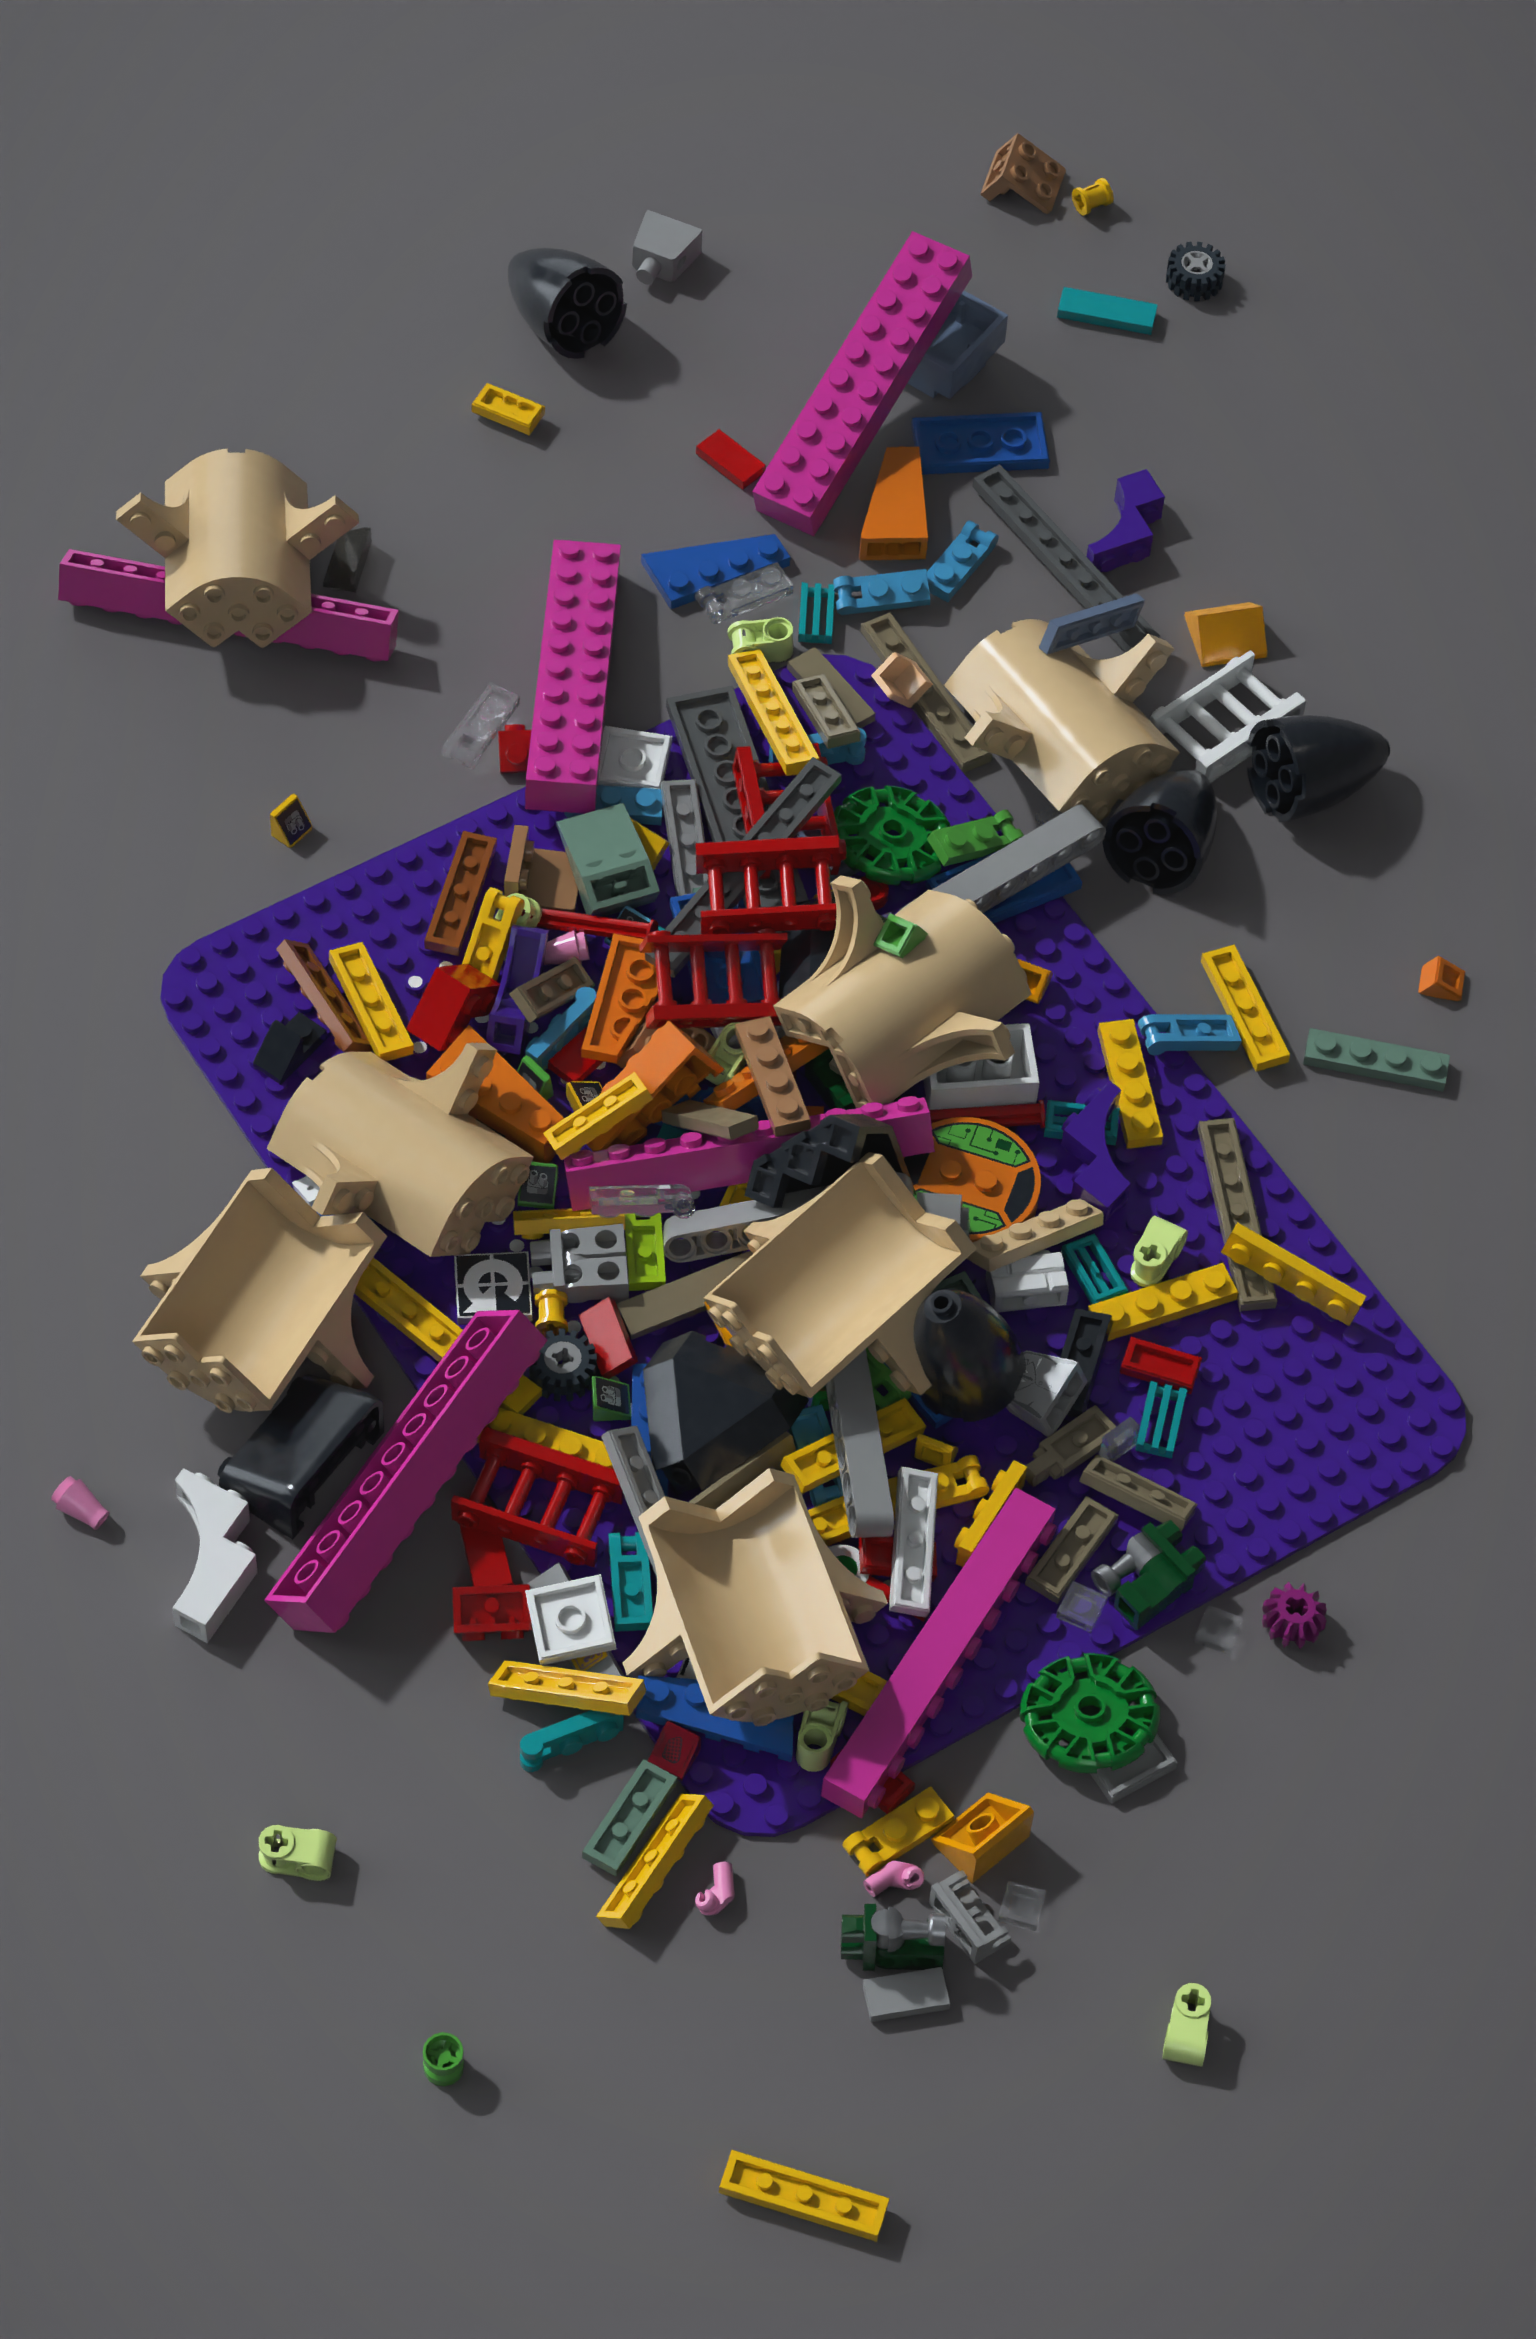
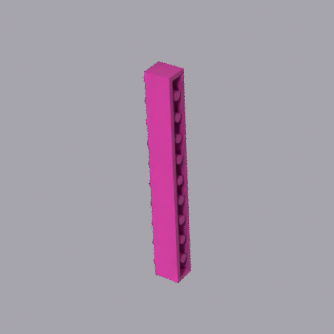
(140, 590)
(716, 1162)
(938, 1653)

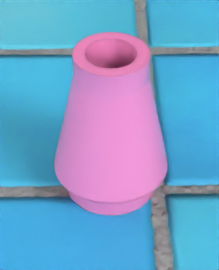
(567, 947)
(78, 1502)

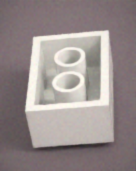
(988, 1080)

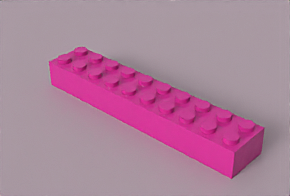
(862, 383)
(573, 677)
(406, 1471)

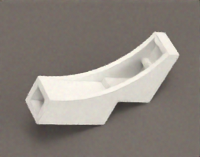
(222, 1566)

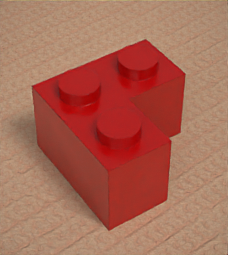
(450, 1002)

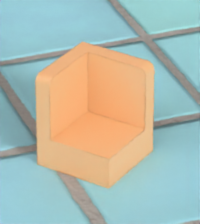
(902, 679)

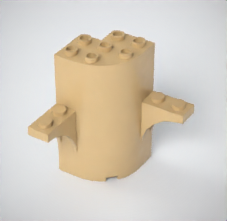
(237, 544)
(1065, 715)
(913, 1014)
(403, 1148)
(839, 1281)
(260, 1298)
(753, 1603)

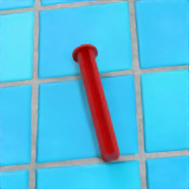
(594, 924)
(1004, 1115)

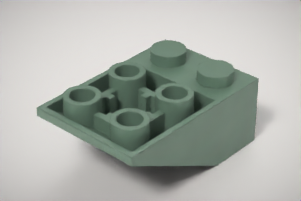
(608, 861)

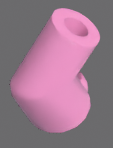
(896, 1875)
(720, 1894)

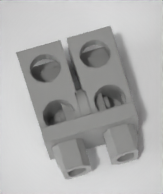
(584, 1263)

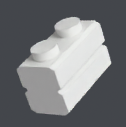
(1029, 1283)

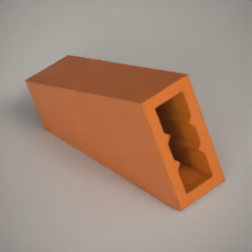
(897, 511)

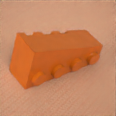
(507, 1101)

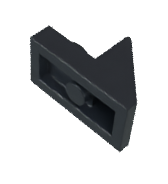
(288, 1046)

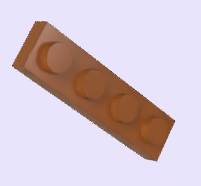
(460, 893)
(324, 996)

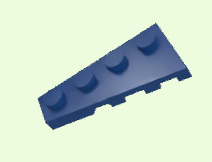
(686, 570)
(684, 1705)

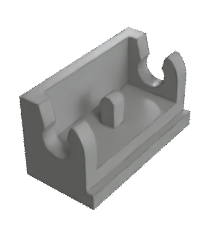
(968, 1917)

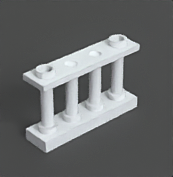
(1233, 745)

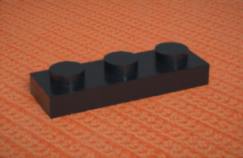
(1086, 1345)

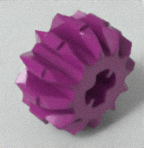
(1294, 1615)

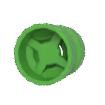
(443, 2049)

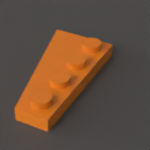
(622, 1000)
(741, 1086)

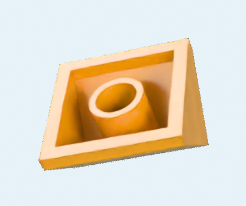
(1227, 632)
(984, 1834)

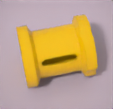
(1092, 196)
(551, 1311)

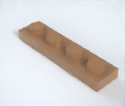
(772, 1076)

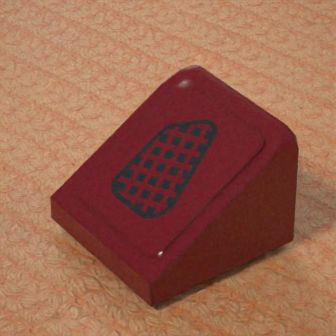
(675, 1750)

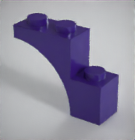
(1131, 540)
(524, 961)
(1084, 1137)

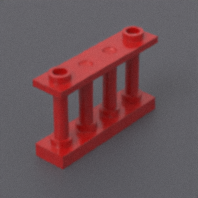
(754, 799)
(768, 854)
(701, 1011)
(549, 1464)

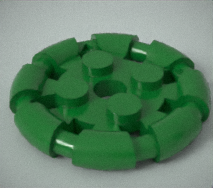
(902, 813)
(1085, 1731)

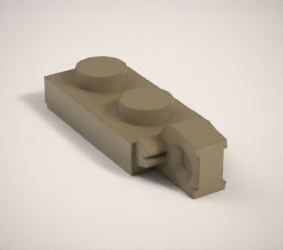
(1069, 1446)

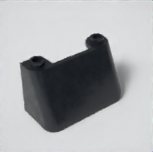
(300, 1449)

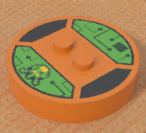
(986, 1167)

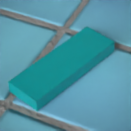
(1107, 310)

